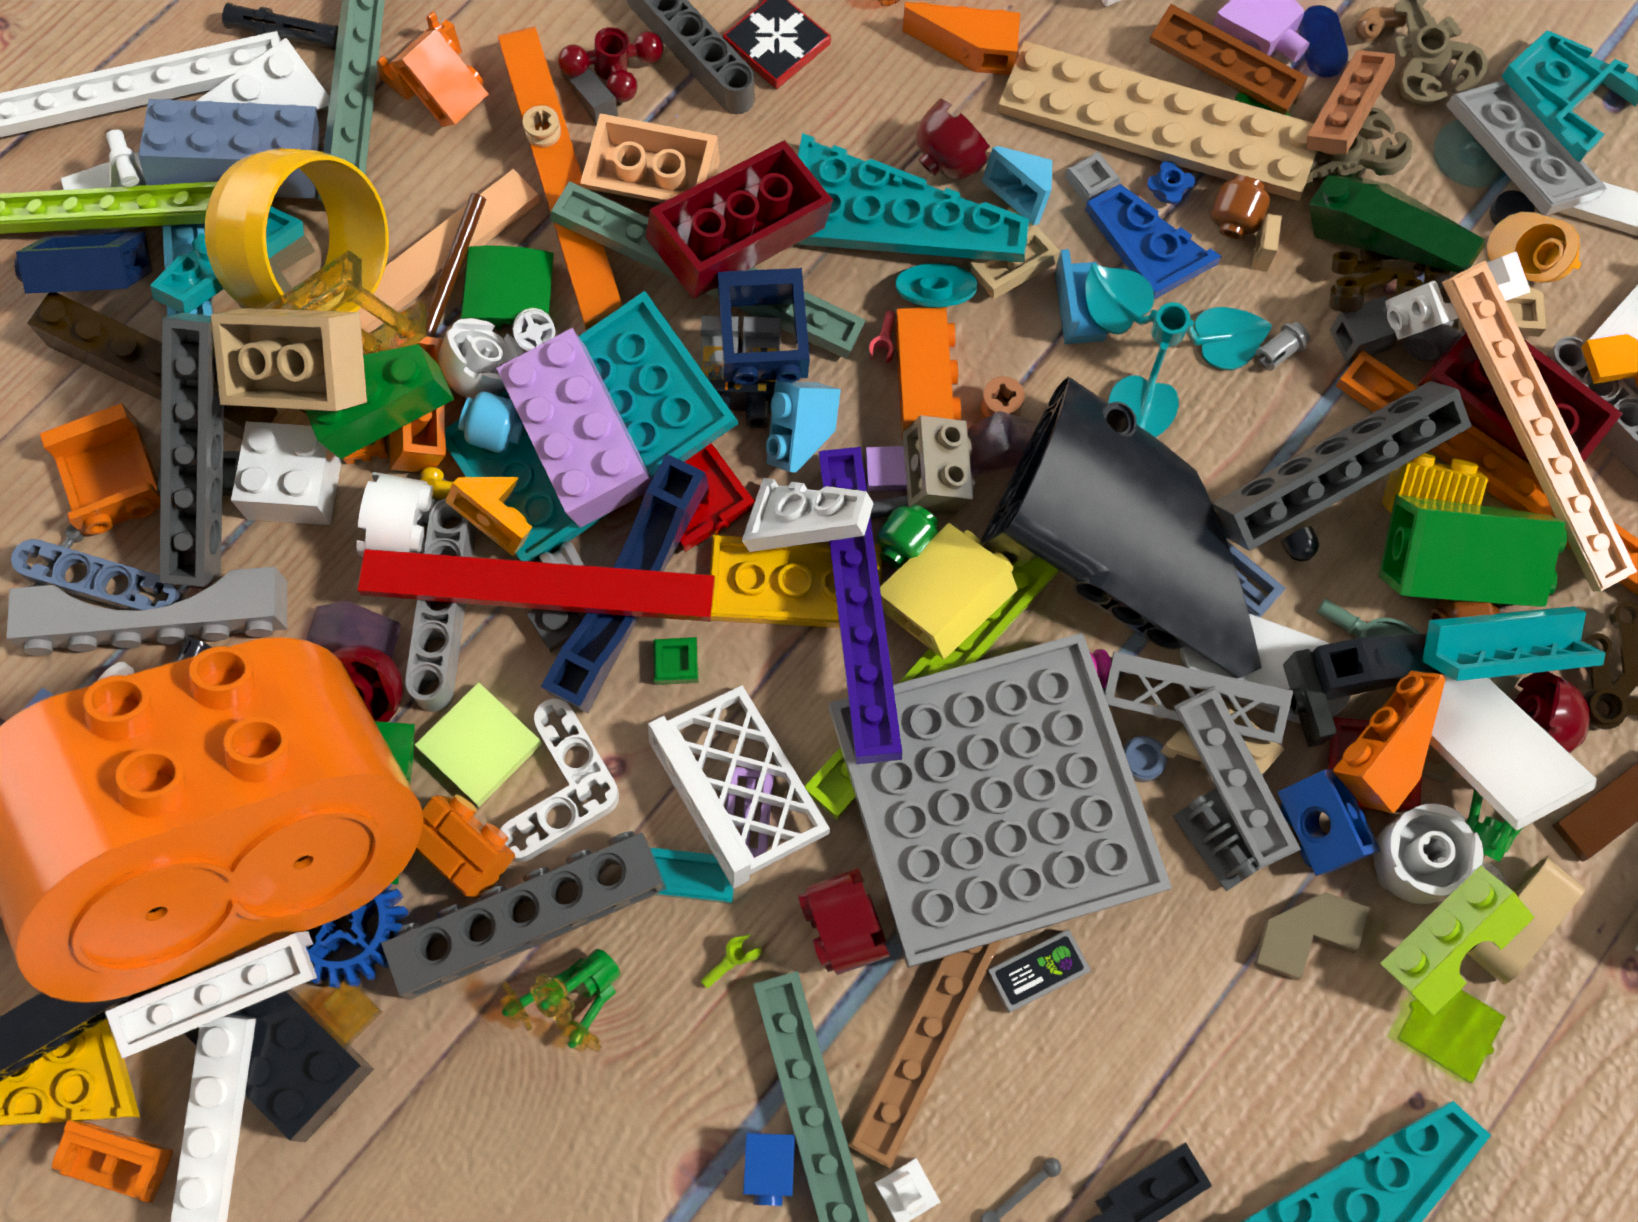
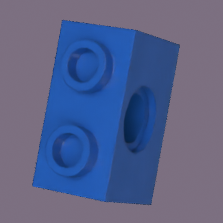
(1349, 835)

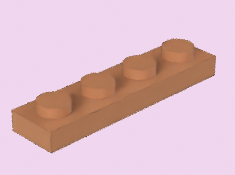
(1350, 102)

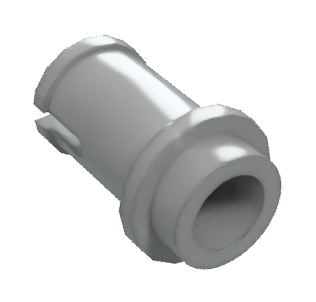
(1291, 339)

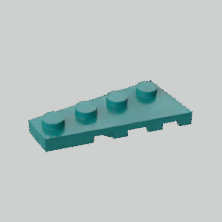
(190, 277)

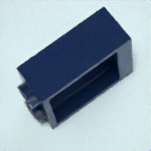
(83, 262)
(763, 288)

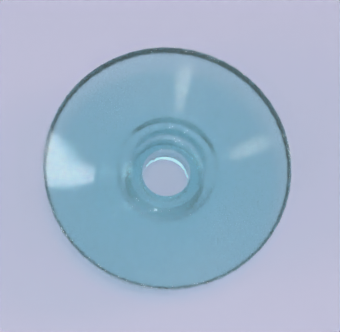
(1462, 159)

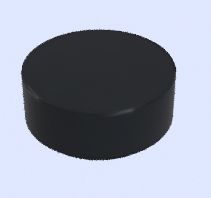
(1508, 204)

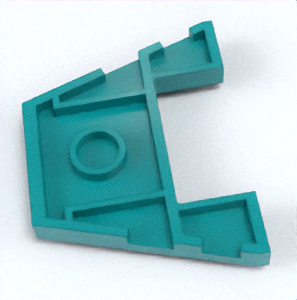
(1557, 77)

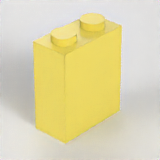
(948, 590)

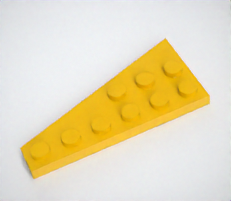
(73, 1082)

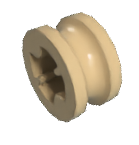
(537, 115)

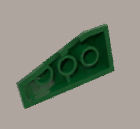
(1390, 223)

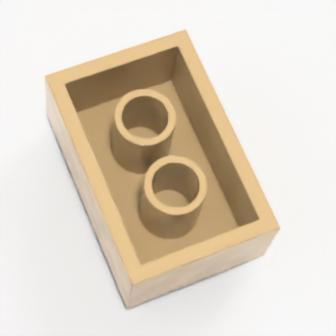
(289, 358)

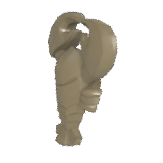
(1431, 53)
(1362, 152)

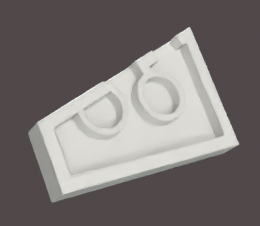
(273, 78)

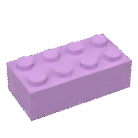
(575, 428)

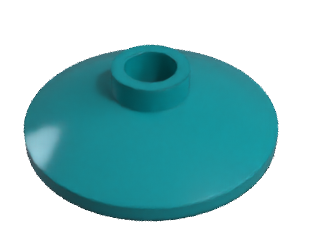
(936, 285)

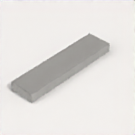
(1237, 777)

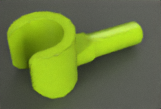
(734, 957)

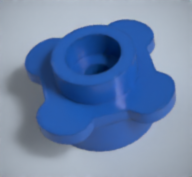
(1166, 191)

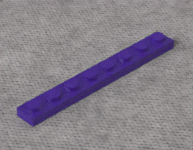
(862, 624)

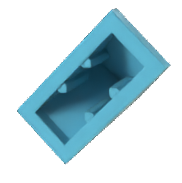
(1020, 180)

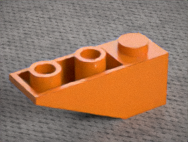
(971, 36)
(1393, 748)

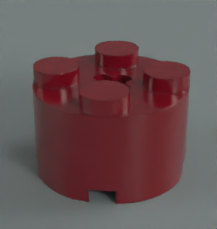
(845, 923)

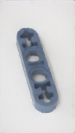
(97, 576)

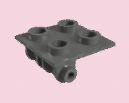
(1217, 839)

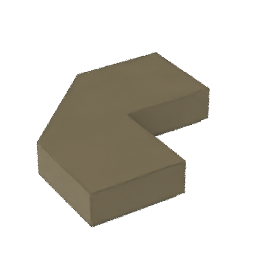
(1289, 935)

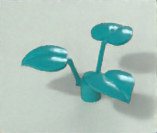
(1226, 334)

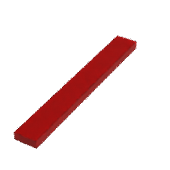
(537, 585)

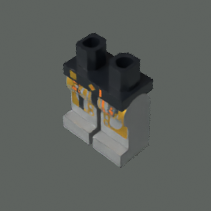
(759, 335)

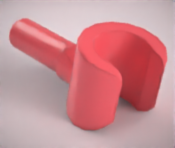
(884, 337)

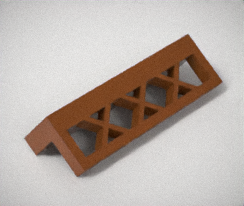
(1228, 59)

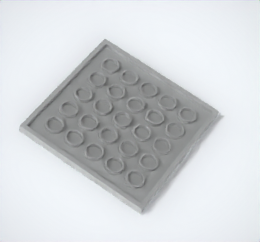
(1003, 802)

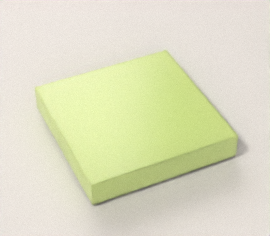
(478, 744)

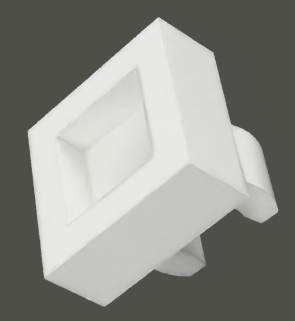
(907, 1192)

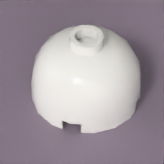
(472, 355)

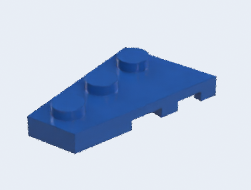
(1147, 242)

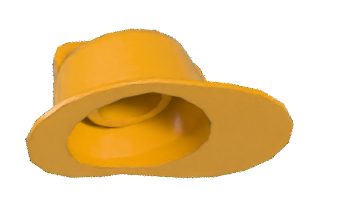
(1544, 245)

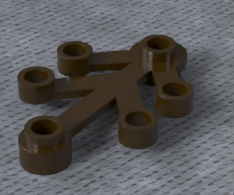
(1349, 292)
(1602, 689)

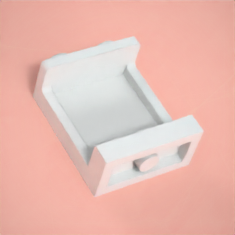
(1425, 308)

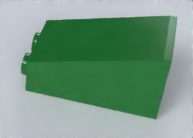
(1471, 552)

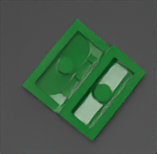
(505, 282)

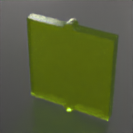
(1455, 1036)

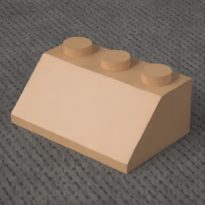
(648, 159)

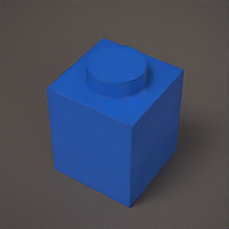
(769, 1167)

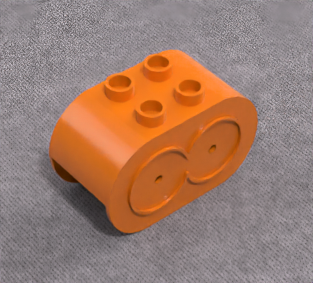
(209, 787)

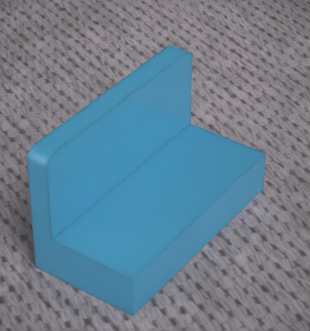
(1070, 287)

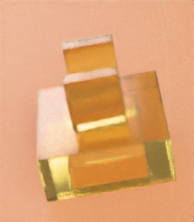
(348, 1012)

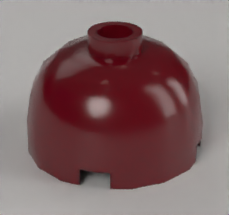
(950, 143)
(374, 678)
(1555, 708)

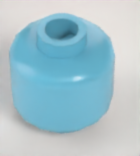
(490, 422)

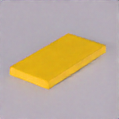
(775, 584)

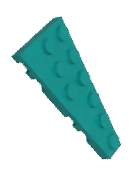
(900, 213)
(1391, 1179)

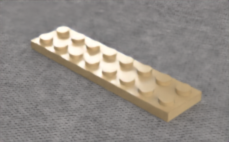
(1158, 119)

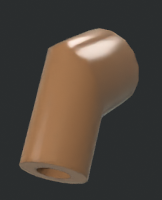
(1375, 20)

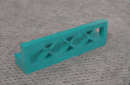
(1509, 644)

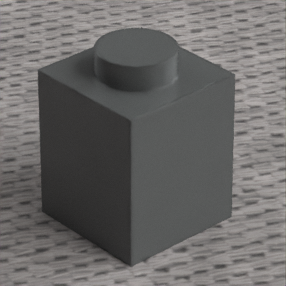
(1364, 330)

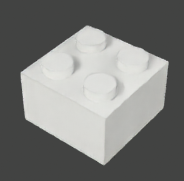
(285, 475)

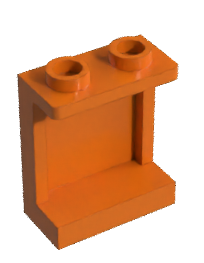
(104, 469)

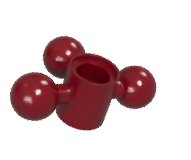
(611, 58)

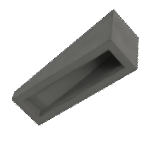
(592, 94)

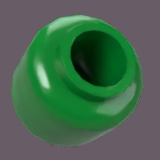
(906, 534)

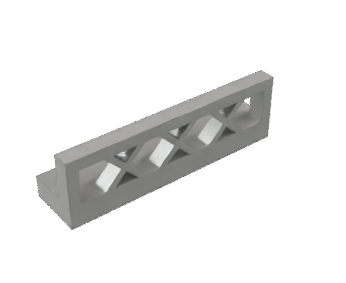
(1198, 679)

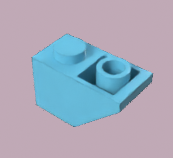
(800, 422)

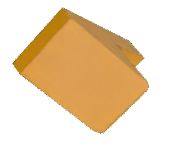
(482, 504)

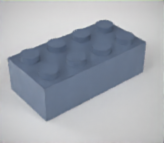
(205, 138)

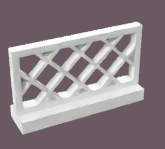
(702, 801)

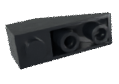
(1369, 663)

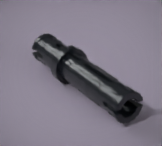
(267, 21)

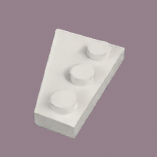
(805, 516)

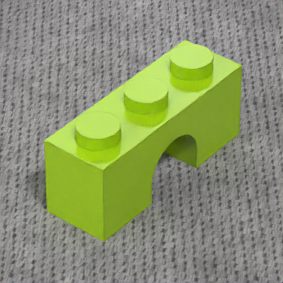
(1432, 954)

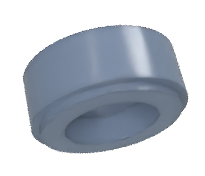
(1145, 758)

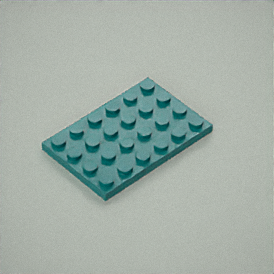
(658, 395)

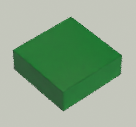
(675, 661)

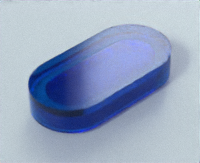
(1327, 45)

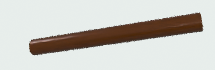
(453, 263)

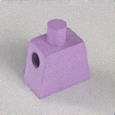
(1265, 25)

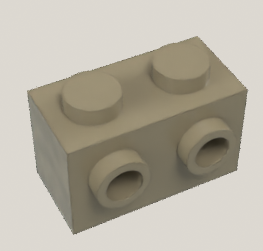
(938, 464)

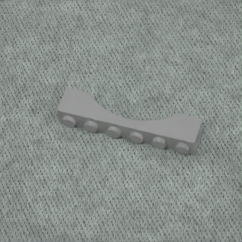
(238, 603)

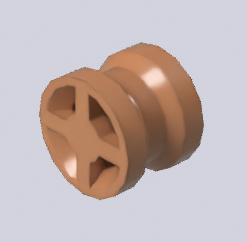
(993, 400)

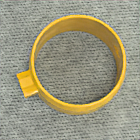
(240, 213)

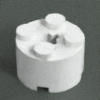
(394, 514)
(1446, 839)

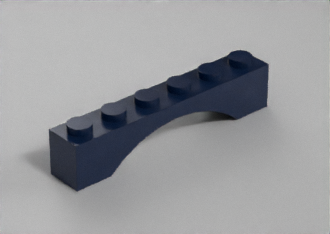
(657, 530)

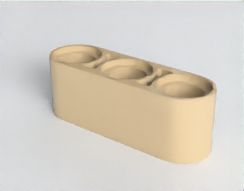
(1549, 896)

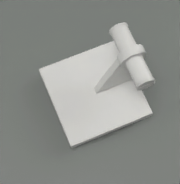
(121, 171)

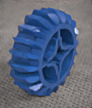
(332, 939)

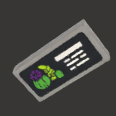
(1038, 971)

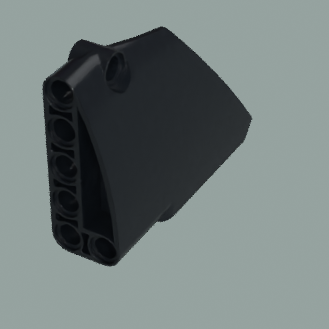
(1126, 527)

